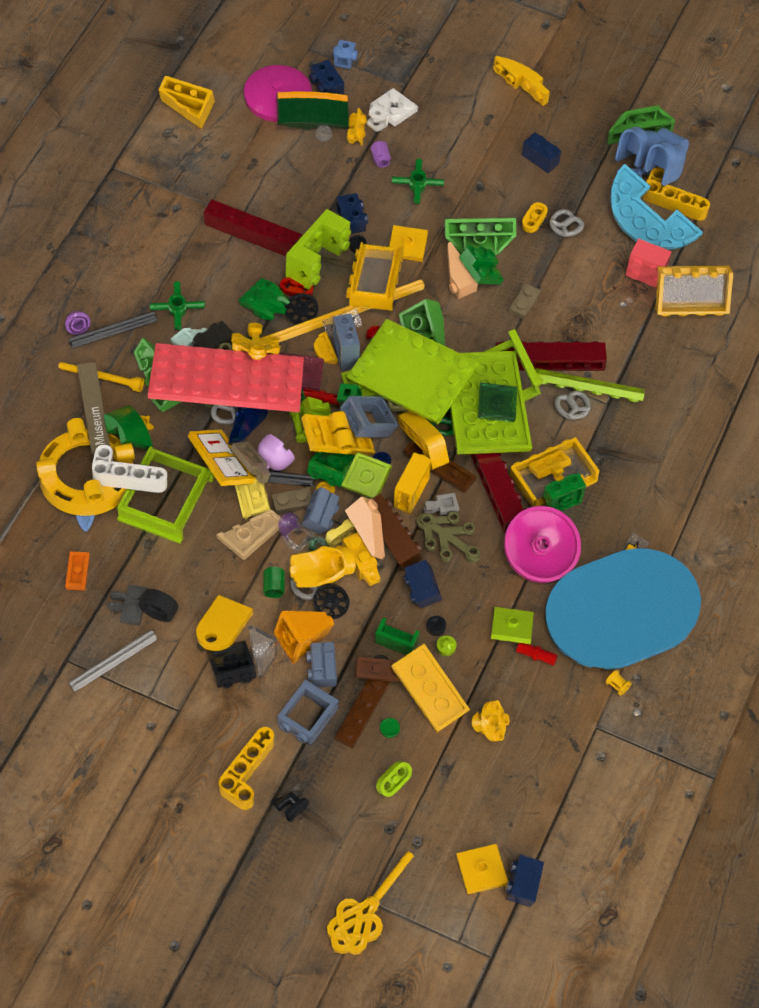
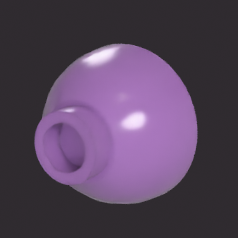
(77, 322)

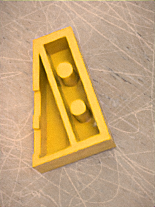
(187, 99)

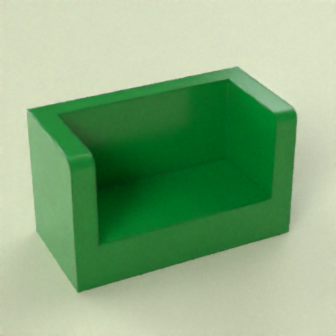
(395, 638)

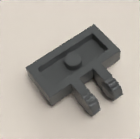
(130, 610)

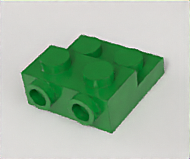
(481, 265)
(330, 467)
(565, 493)

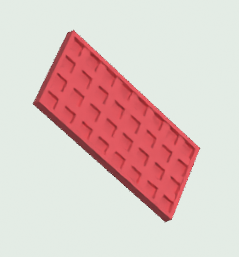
(226, 378)

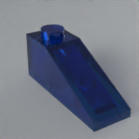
(245, 422)

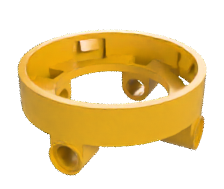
(94, 498)

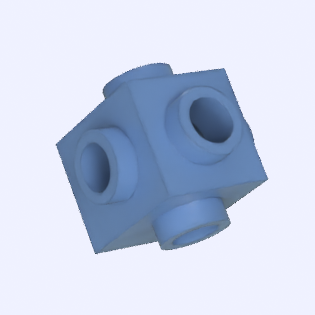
(344, 54)

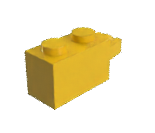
(365, 563)

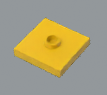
(413, 241)
(481, 869)

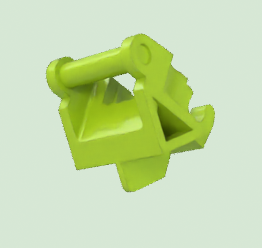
(308, 406)

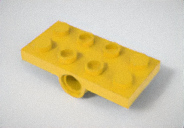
(334, 435)

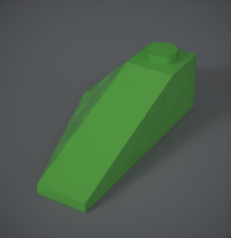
(144, 355)

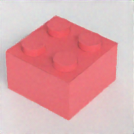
(645, 260)

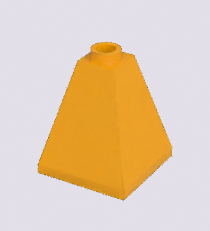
(299, 629)

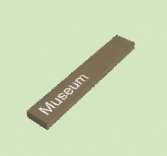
(92, 405)

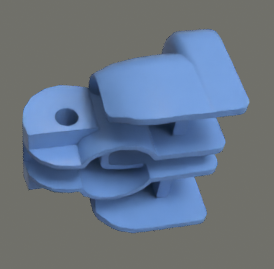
(654, 150)

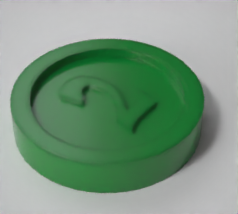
(389, 727)

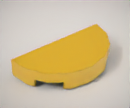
(324, 349)

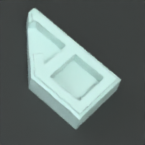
(185, 336)

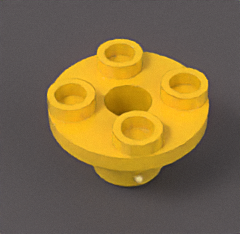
(491, 721)

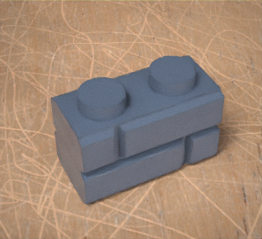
(320, 511)
(322, 664)

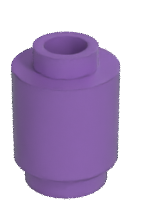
(380, 154)

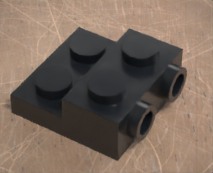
(232, 665)

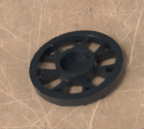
(301, 308)
(331, 600)

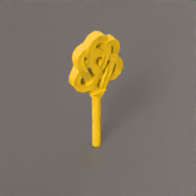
(356, 909)

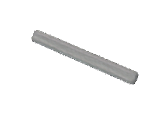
(113, 660)

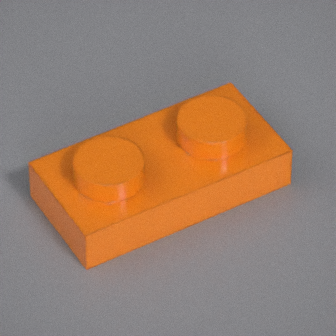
(77, 571)

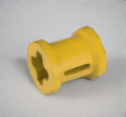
(618, 682)

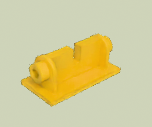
(357, 124)

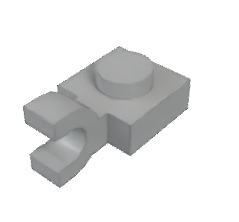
(443, 503)

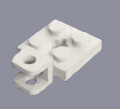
(382, 112)

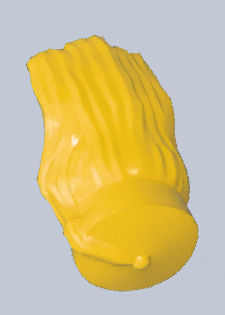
(321, 566)

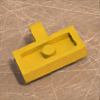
(551, 464)

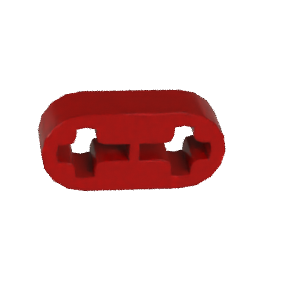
(295, 288)

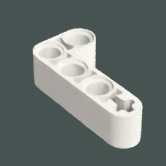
(126, 474)

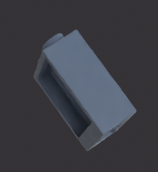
(345, 341)
(358, 421)
(319, 697)

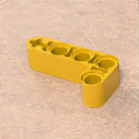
(675, 198)
(425, 436)
(250, 764)

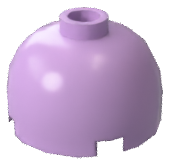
(274, 453)

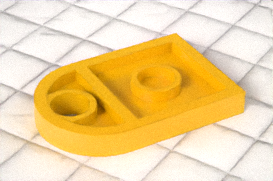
(224, 622)

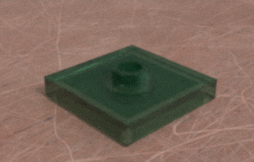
(497, 402)

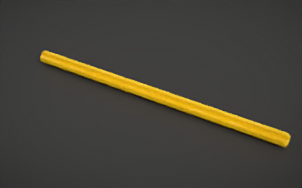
(316, 323)

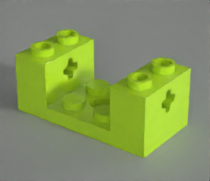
(327, 232)

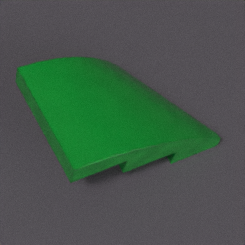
(128, 426)

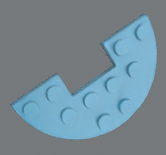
(641, 221)

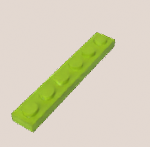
(596, 386)

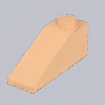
(460, 280)
(368, 524)

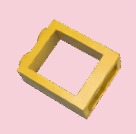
(412, 483)

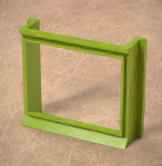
(515, 342)
(153, 524)

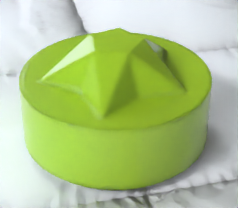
(446, 646)

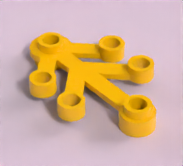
(256, 347)

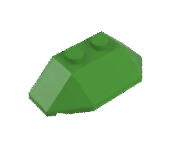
(647, 118)
(487, 232)

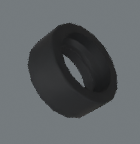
(158, 605)

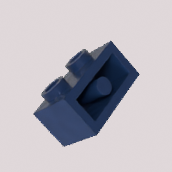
(326, 78)
(541, 152)
(352, 210)
(422, 583)
(524, 880)

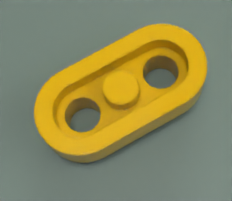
(534, 219)

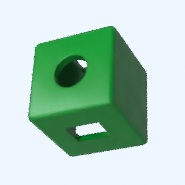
(347, 390)

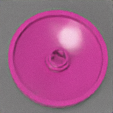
(266, 82)
(542, 544)

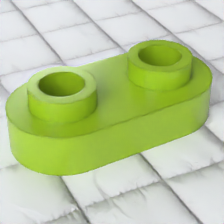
(393, 779)

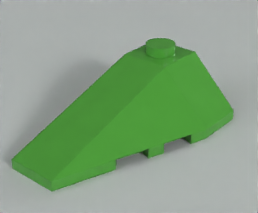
(425, 320)

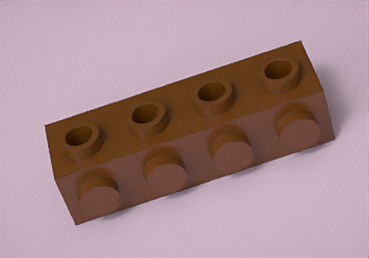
(395, 536)

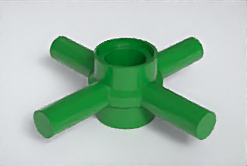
(417, 181)
(177, 311)

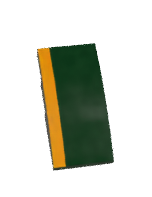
(312, 109)

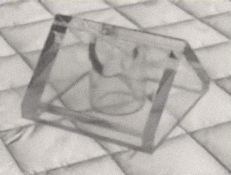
(263, 649)

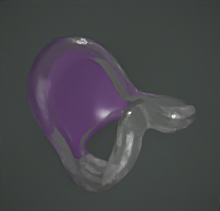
(287, 524)

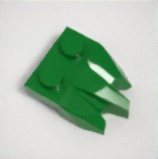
(265, 299)

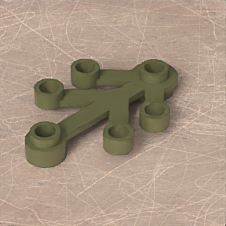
(447, 534)

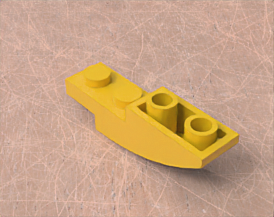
(521, 75)

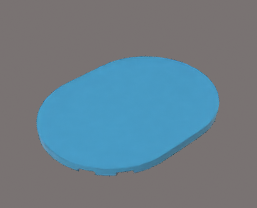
(623, 608)

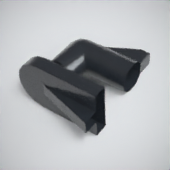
(297, 807)

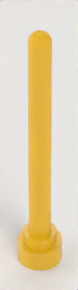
(135, 384)

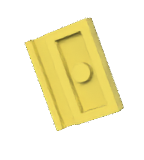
(252, 499)

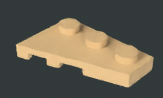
(250, 536)

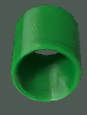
(273, 582)

